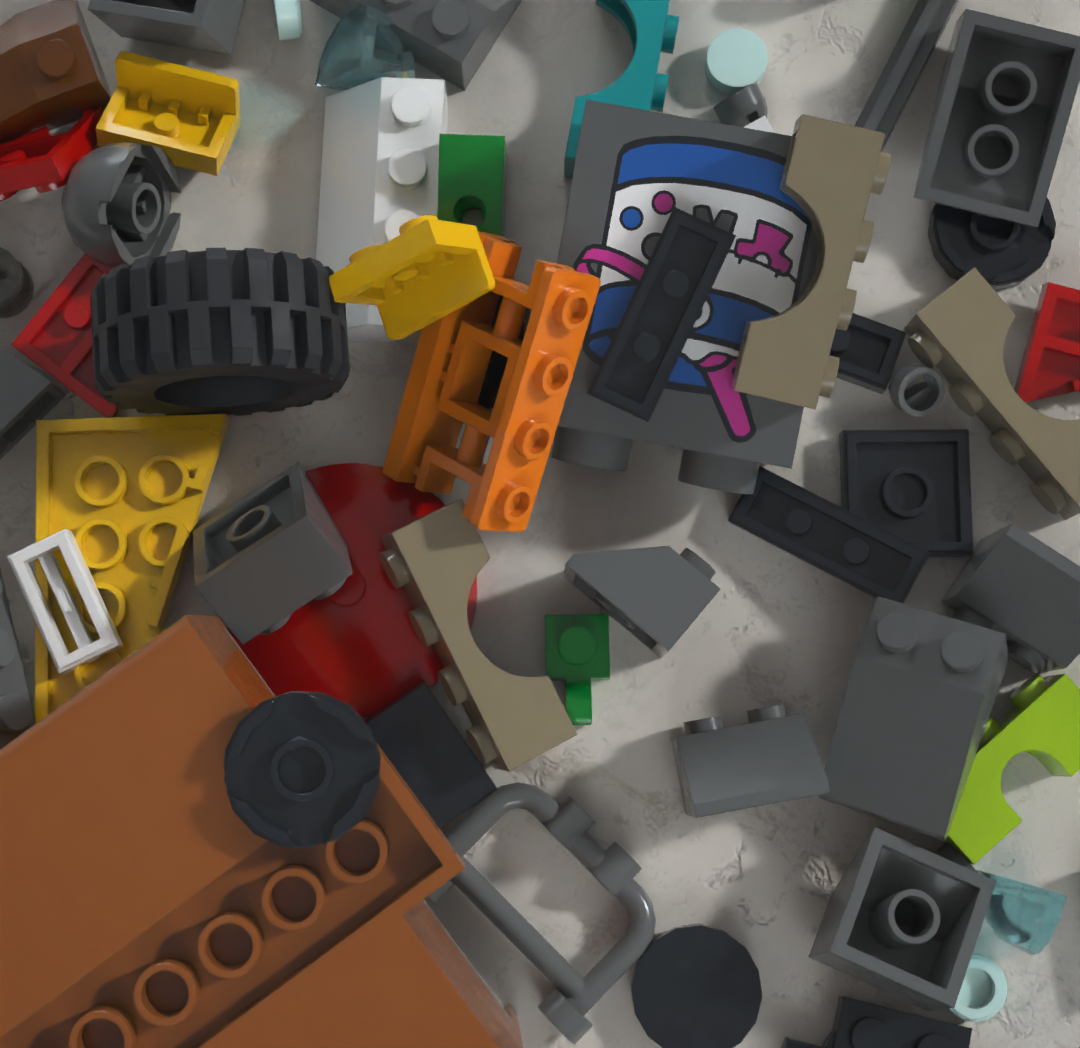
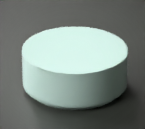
(287, 19)
(735, 60)
(981, 991)

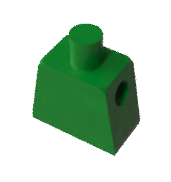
(473, 177)

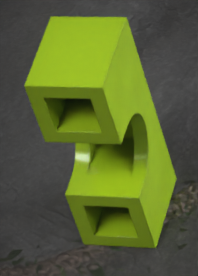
(1040, 723)

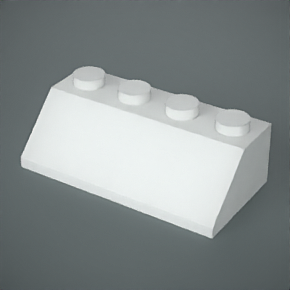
(377, 175)

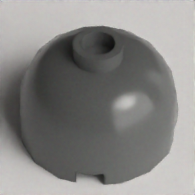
(122, 203)

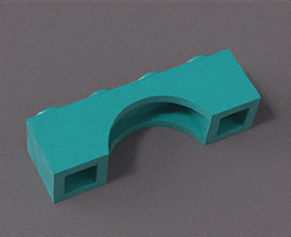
(640, 85)

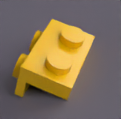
(173, 108)
(417, 274)

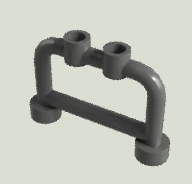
(611, 867)

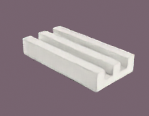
(88, 650)

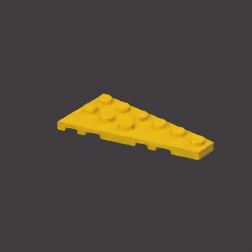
(132, 504)

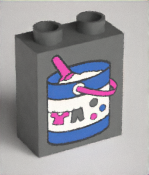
(622, 191)

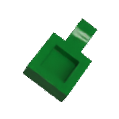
(577, 654)

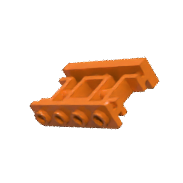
(530, 399)

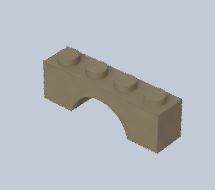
(831, 178)
(965, 340)
(509, 713)

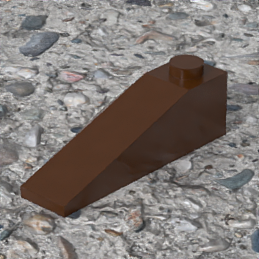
(48, 70)

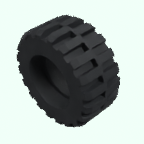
(218, 333)

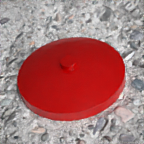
(361, 636)

